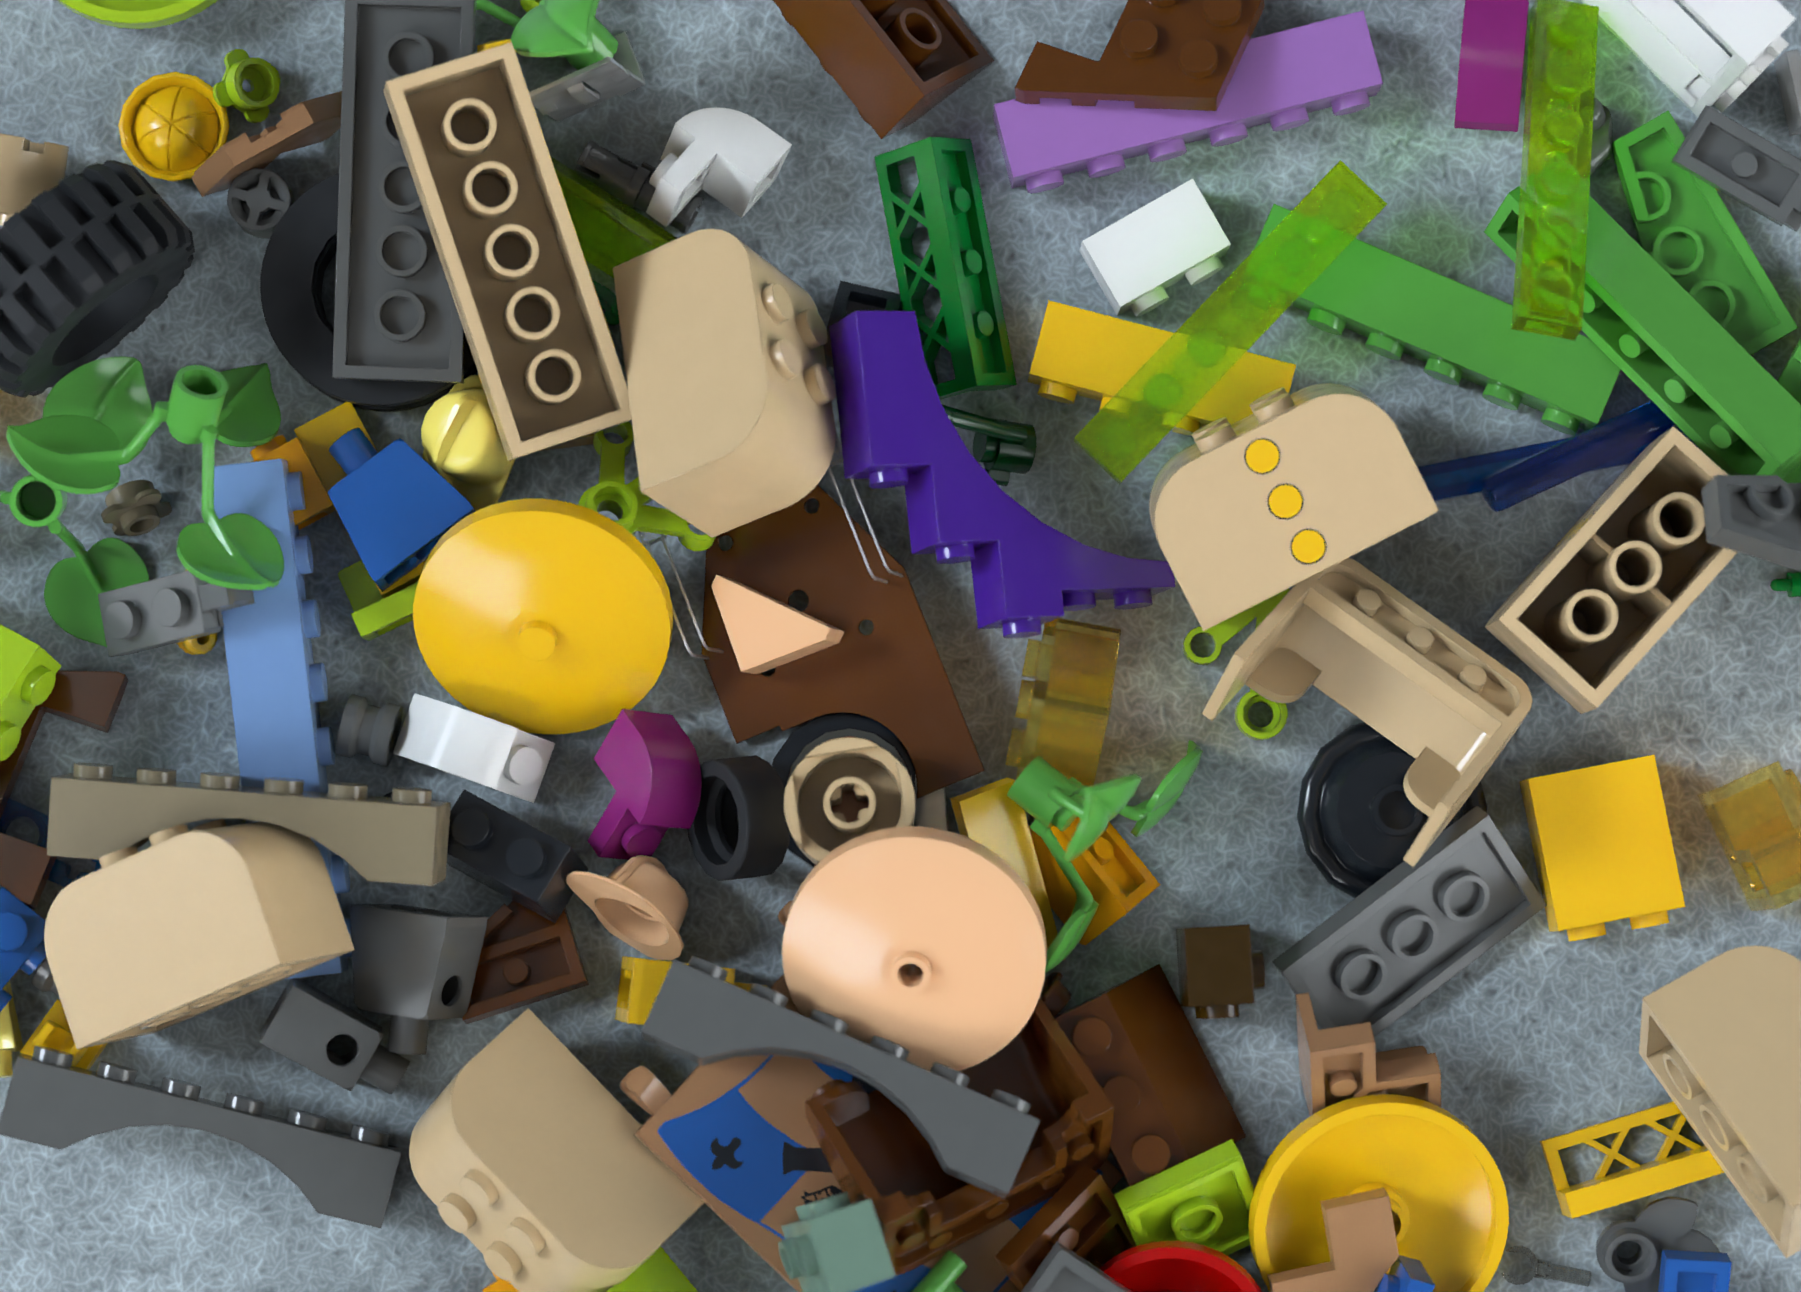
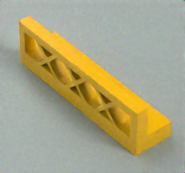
(1637, 1180)

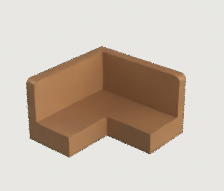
(1344, 1064)

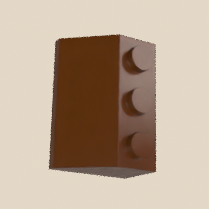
(889, 53)
(1152, 1074)

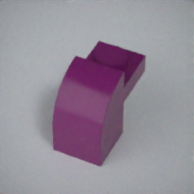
(654, 782)

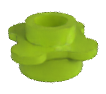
(263, 81)

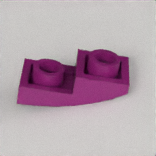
(1491, 65)

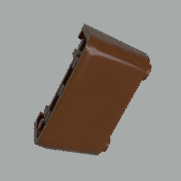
(926, 1211)

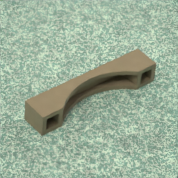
(378, 836)

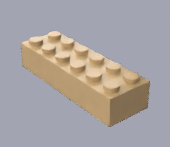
(509, 250)

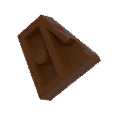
(524, 962)

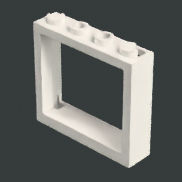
(1687, 56)

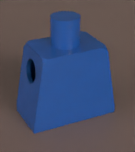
(392, 505)

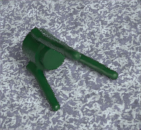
(998, 443)

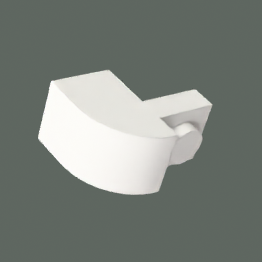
(720, 153)
(474, 747)

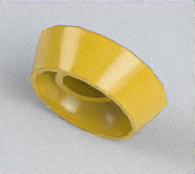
(172, 125)

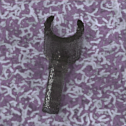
(1546, 1270)

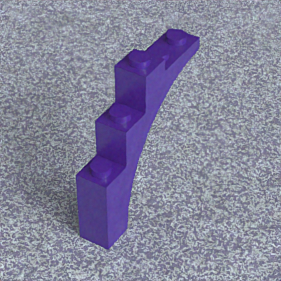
(902, 436)

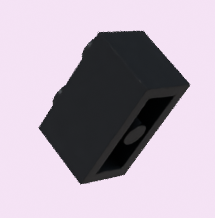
(511, 856)

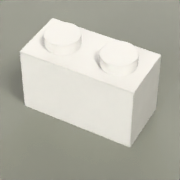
(1155, 249)

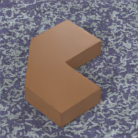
(300, 127)
(1359, 1247)

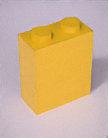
(1602, 847)

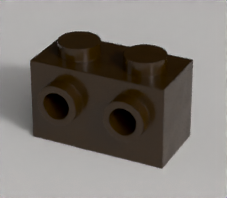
(1218, 969)

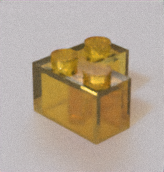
(1067, 699)
(1760, 833)

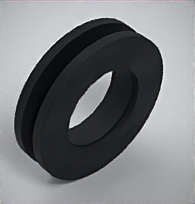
(295, 312)

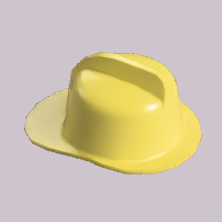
(465, 444)

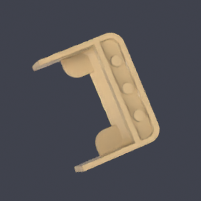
(1392, 671)

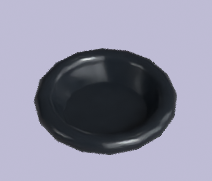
(1357, 810)

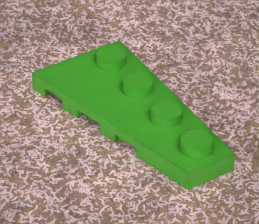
(1696, 238)

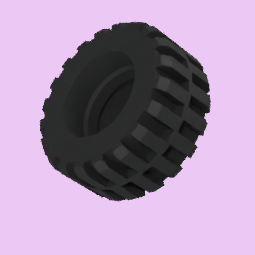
(83, 272)

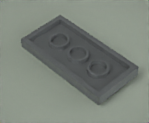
(1413, 928)

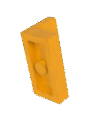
(1107, 868)

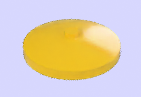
(543, 616)
(1438, 1177)

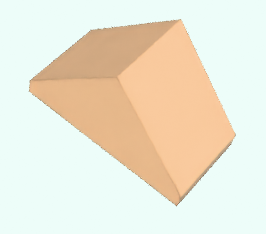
(767, 630)

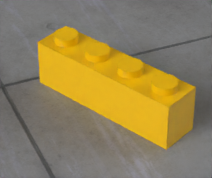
(1100, 353)

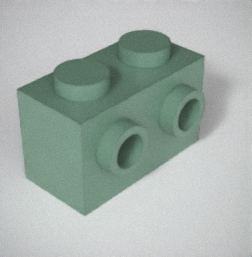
(835, 1246)

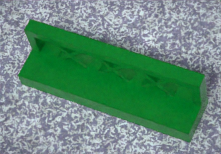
(956, 262)

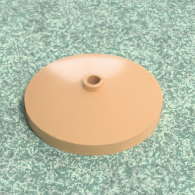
(925, 903)

